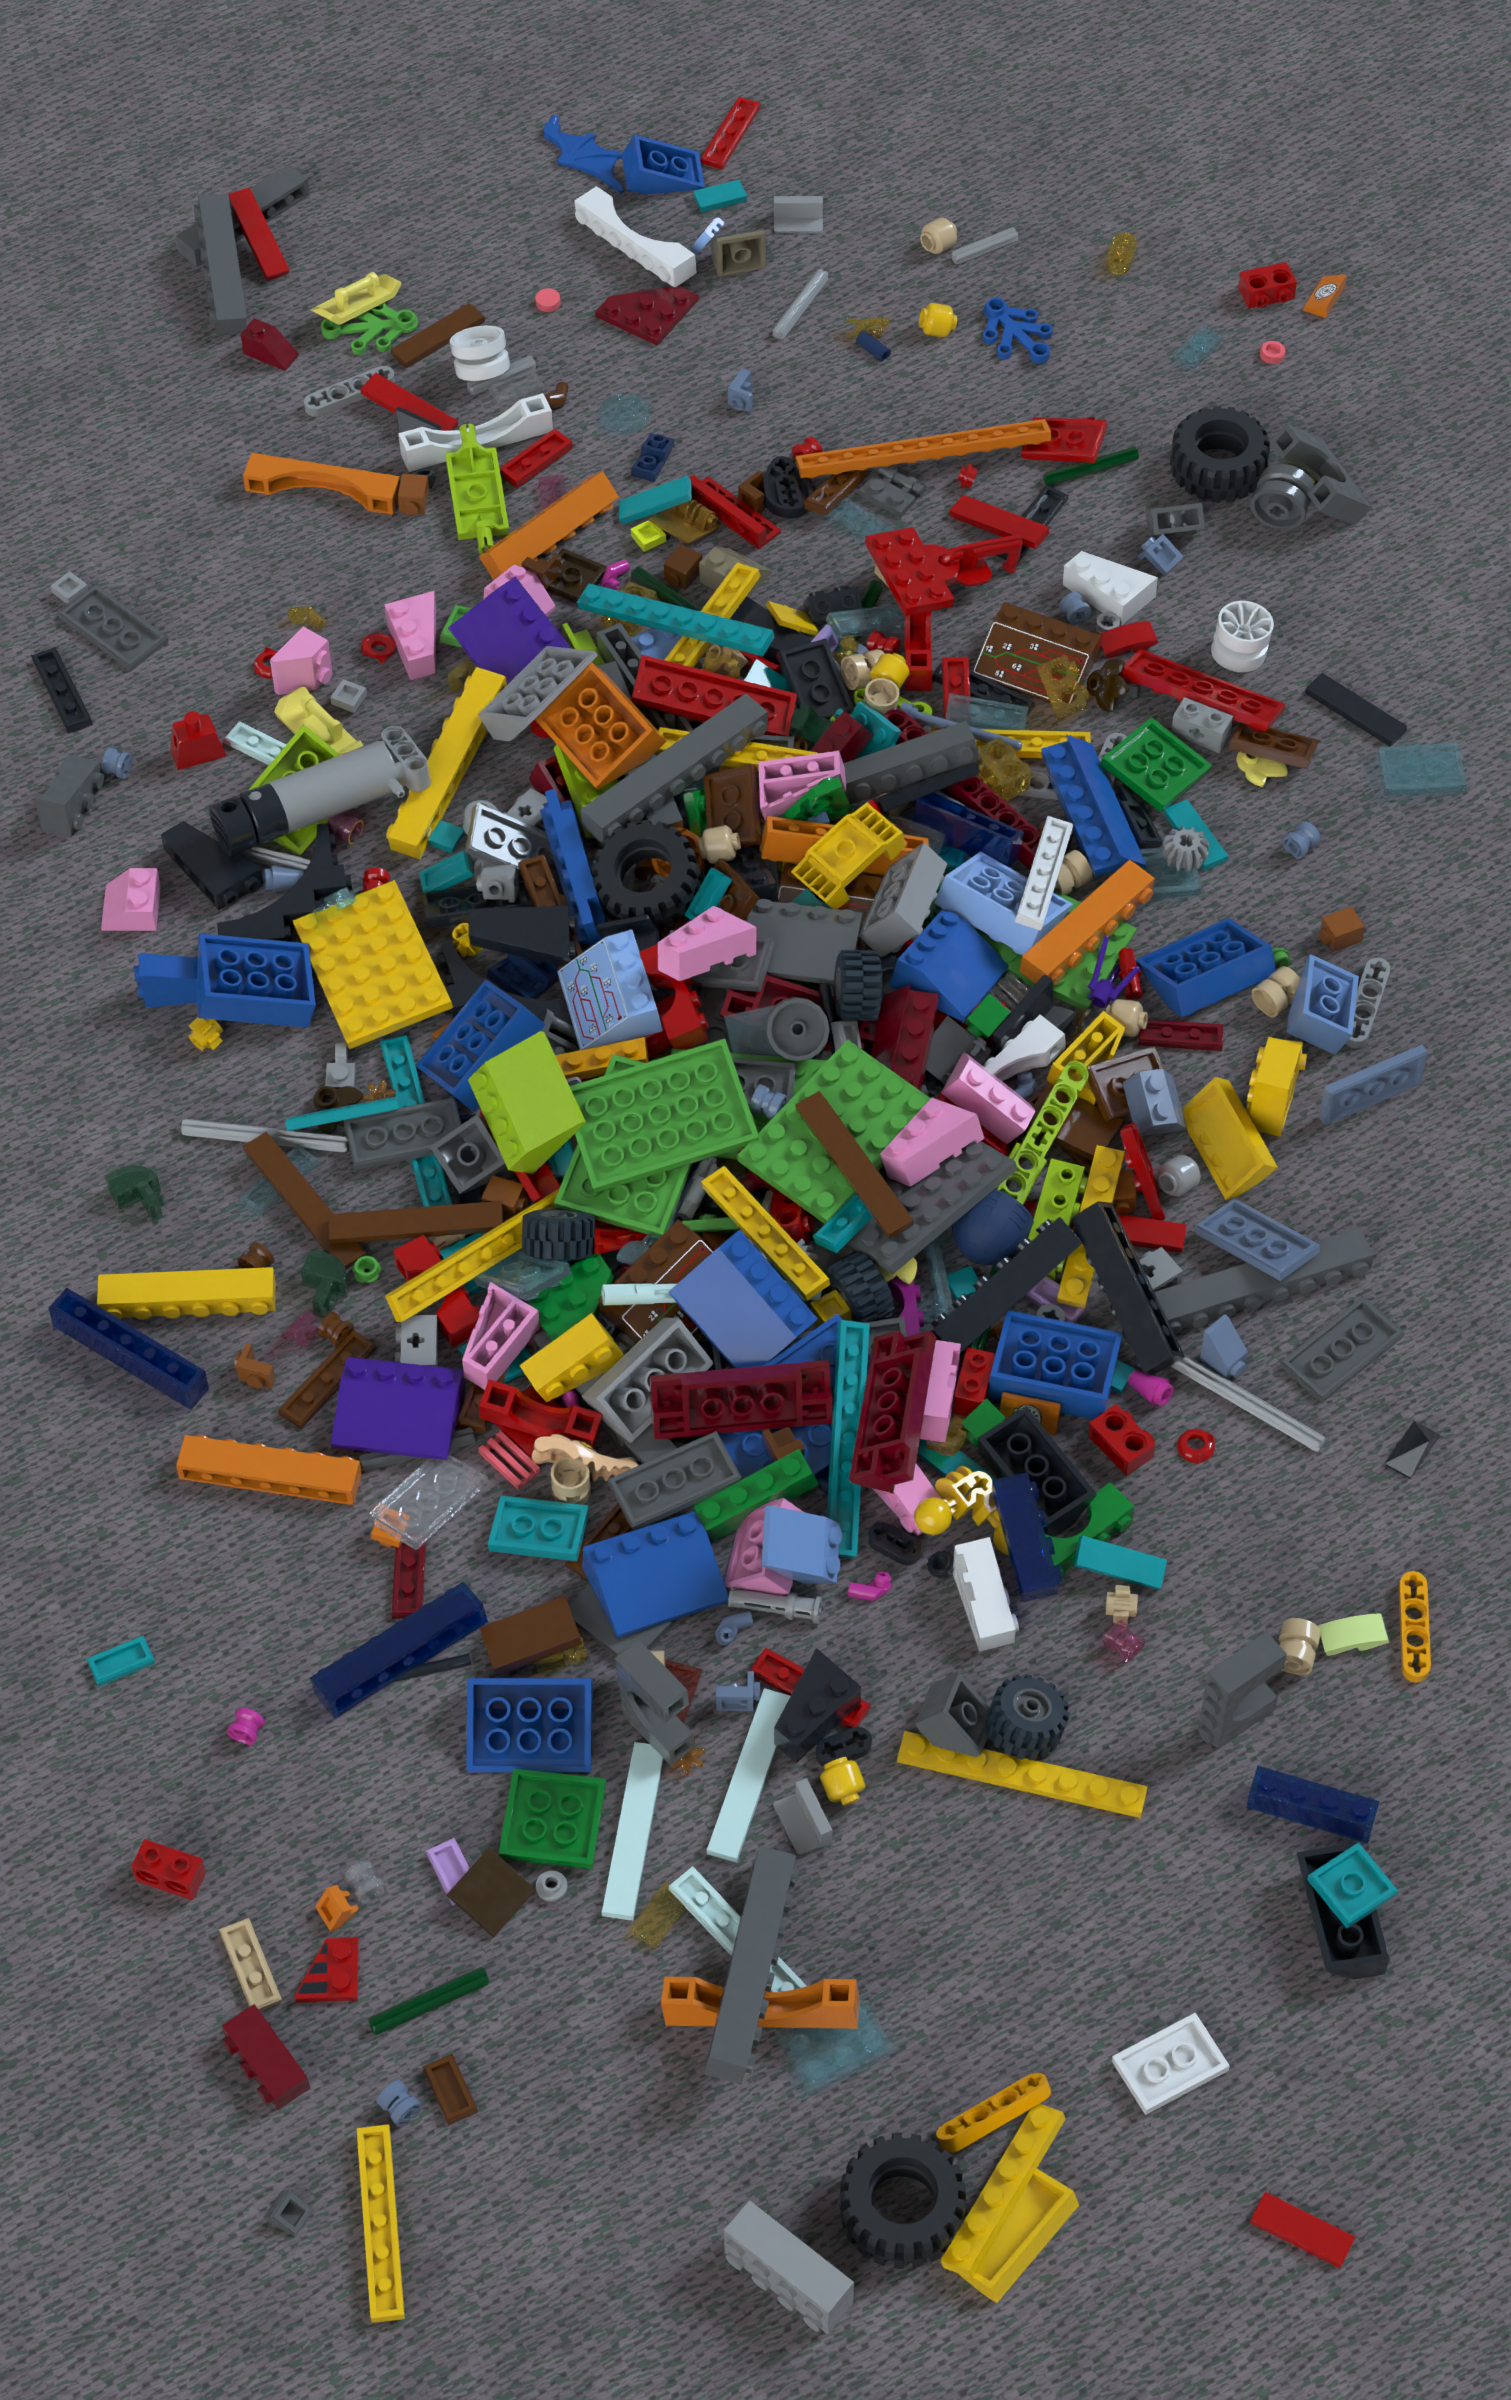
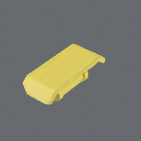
(358, 298)
(301, 708)

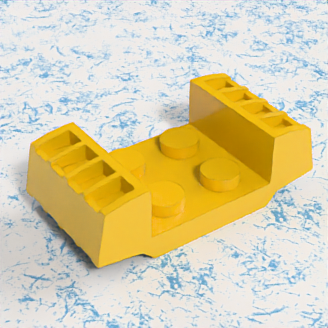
(847, 852)

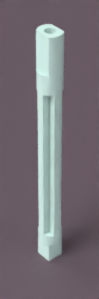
(650, 1293)

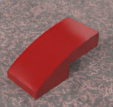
(1127, 637)

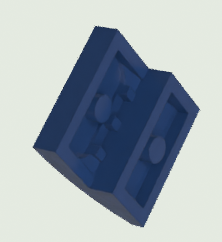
(523, 976)

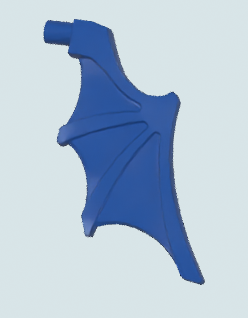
(583, 153)

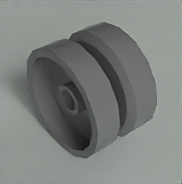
(1282, 496)
(785, 1016)

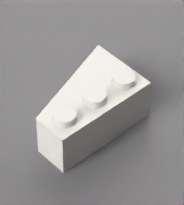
(1109, 585)
(984, 1594)

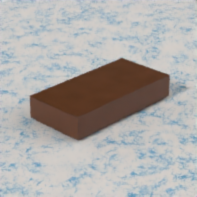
(450, 2089)

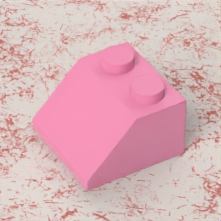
(531, 584)
(302, 662)
(132, 901)

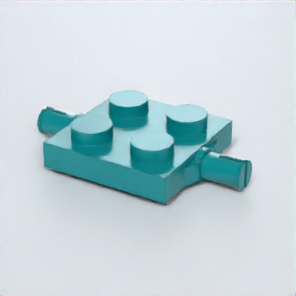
(884, 731)

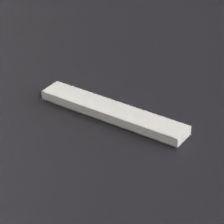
(1044, 873)

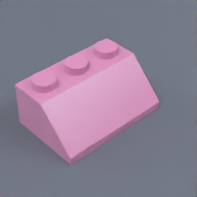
(994, 1102)
(746, 1557)

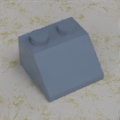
(1154, 1102)

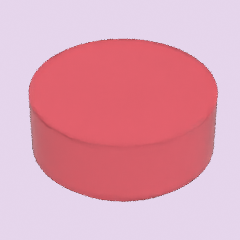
(547, 300)
(1272, 352)

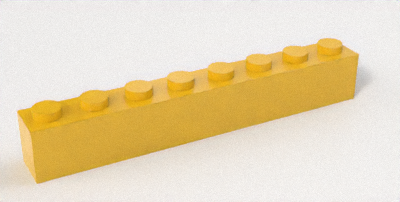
(447, 765)

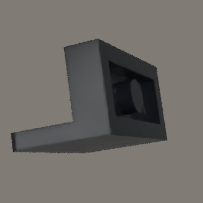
(643, 927)

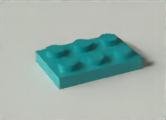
(538, 1528)

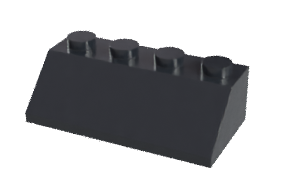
(1025, 1446)
(1345, 1951)

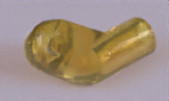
(306, 615)
(849, 646)

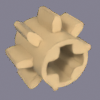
(1121, 1604)

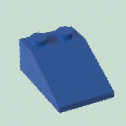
(660, 167)

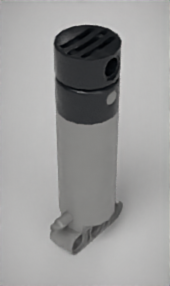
(320, 792)

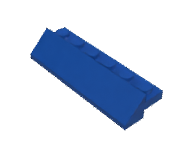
(1091, 806)
(573, 867)

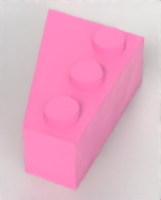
(907, 1497)

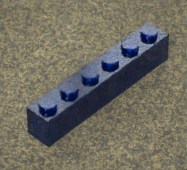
(129, 1348)
(398, 1649)

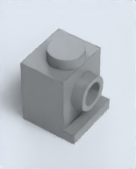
(499, 882)

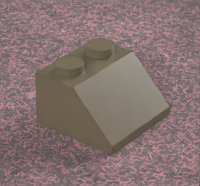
(739, 252)
(720, 561)

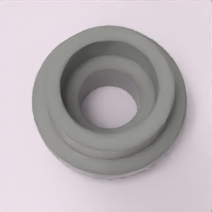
(555, 1893)

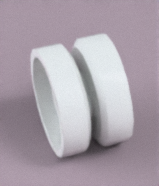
(479, 353)

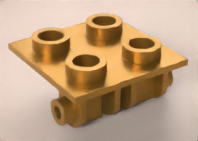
(687, 521)

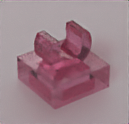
(299, 1327)

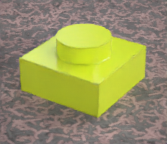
(648, 535)

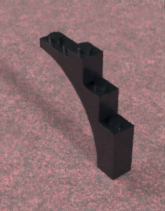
(320, 879)
(463, 983)

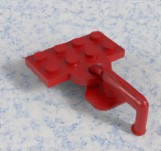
(922, 572)

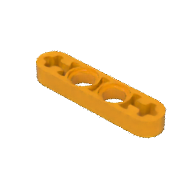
(1414, 1627)
(965, 2130)

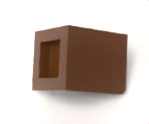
(752, 492)
(545, 570)
(781, 1443)

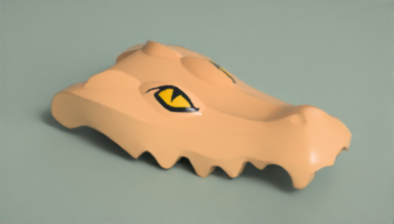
(557, 1446)

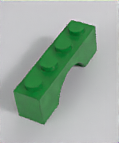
(728, 1508)
(1107, 1514)

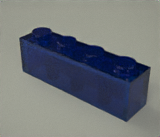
(968, 829)
(1025, 1537)
(1312, 1804)

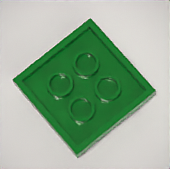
(1156, 764)
(552, 1818)

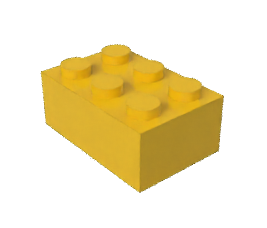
(1273, 1085)

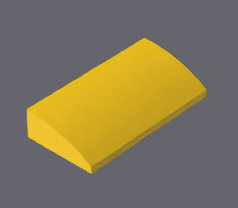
(1227, 1139)
(1028, 2229)

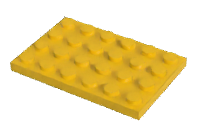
(373, 965)

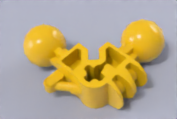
(935, 1514)

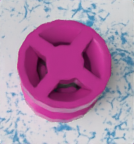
(246, 1726)

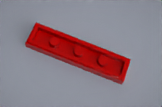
(730, 133)
(258, 234)
(391, 396)
(998, 521)
(784, 1676)

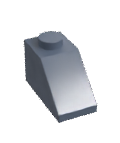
(1223, 1349)

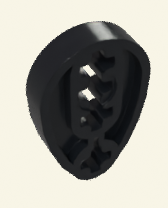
(774, 489)

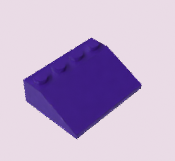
(506, 631)
(398, 1408)

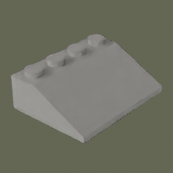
(533, 690)

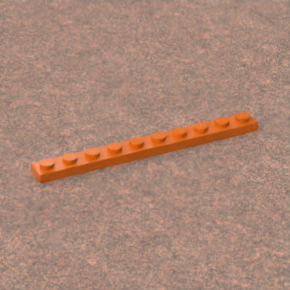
(923, 448)

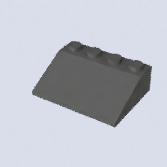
(805, 938)

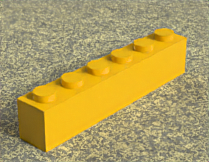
(187, 1293)

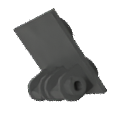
(947, 1047)

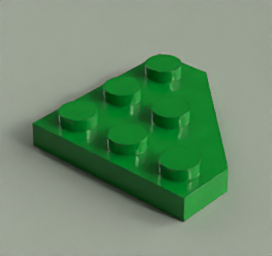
(825, 797)
(573, 1298)

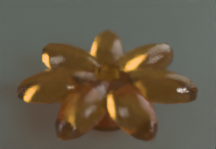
(376, 1092)
(690, 1758)

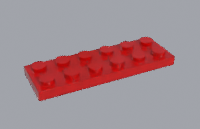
(1182, 681)
(704, 693)

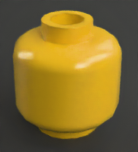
(937, 320)
(890, 667)
(842, 1781)

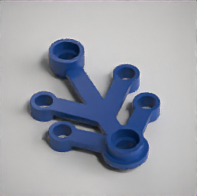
(998, 311)

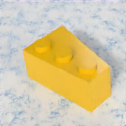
(1092, 1047)
(572, 1359)

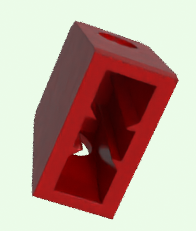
(195, 741)

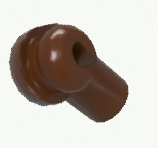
(558, 398)

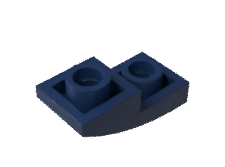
(653, 457)

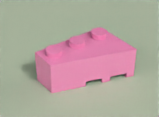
(414, 631)
(788, 779)
(705, 942)
(928, 1140)
(499, 1336)
(941, 1391)

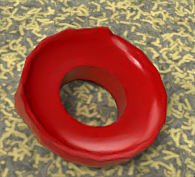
(378, 639)
(259, 667)
(1196, 1455)

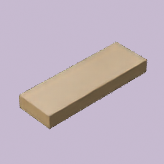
(250, 1965)

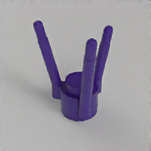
(1103, 990)

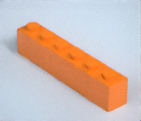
(551, 525)
(790, 839)
(1088, 924)
(269, 1469)

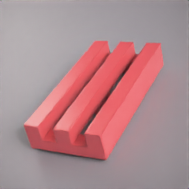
(517, 1452)

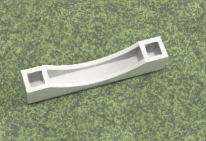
(665, 259)
(524, 420)
(1033, 1048)

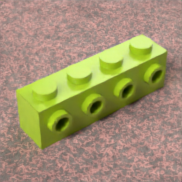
(1059, 1198)

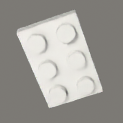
(1170, 2063)

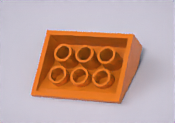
(599, 727)

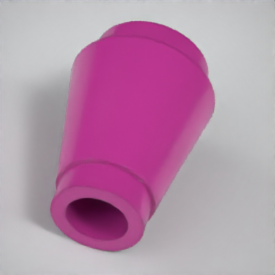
(1151, 1387)

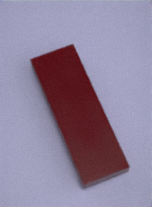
(1182, 1035)
(408, 1580)

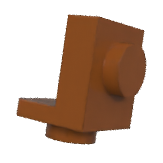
(253, 1372)

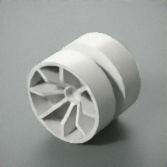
(1242, 636)

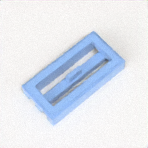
(706, 236)

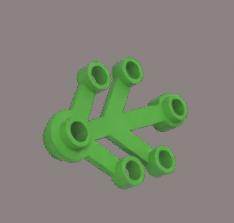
(399, 322)

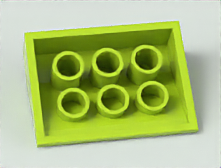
(300, 753)
(527, 1103)

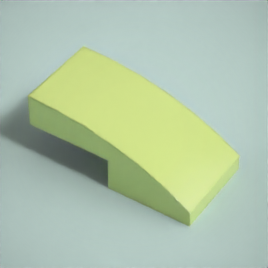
(1353, 1632)

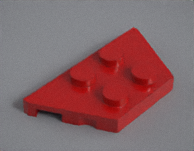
(1144, 1175)

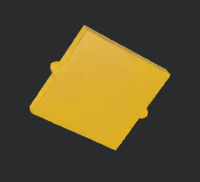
(792, 618)

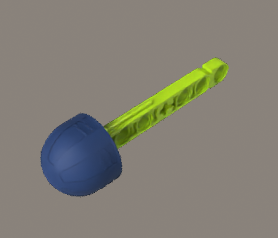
(1000, 1219)

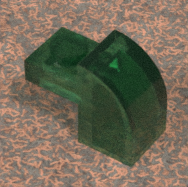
(808, 724)
(134, 1185)
(328, 1277)

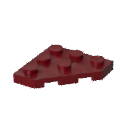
(648, 312)

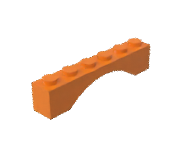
(273, 474)
(820, 2005)

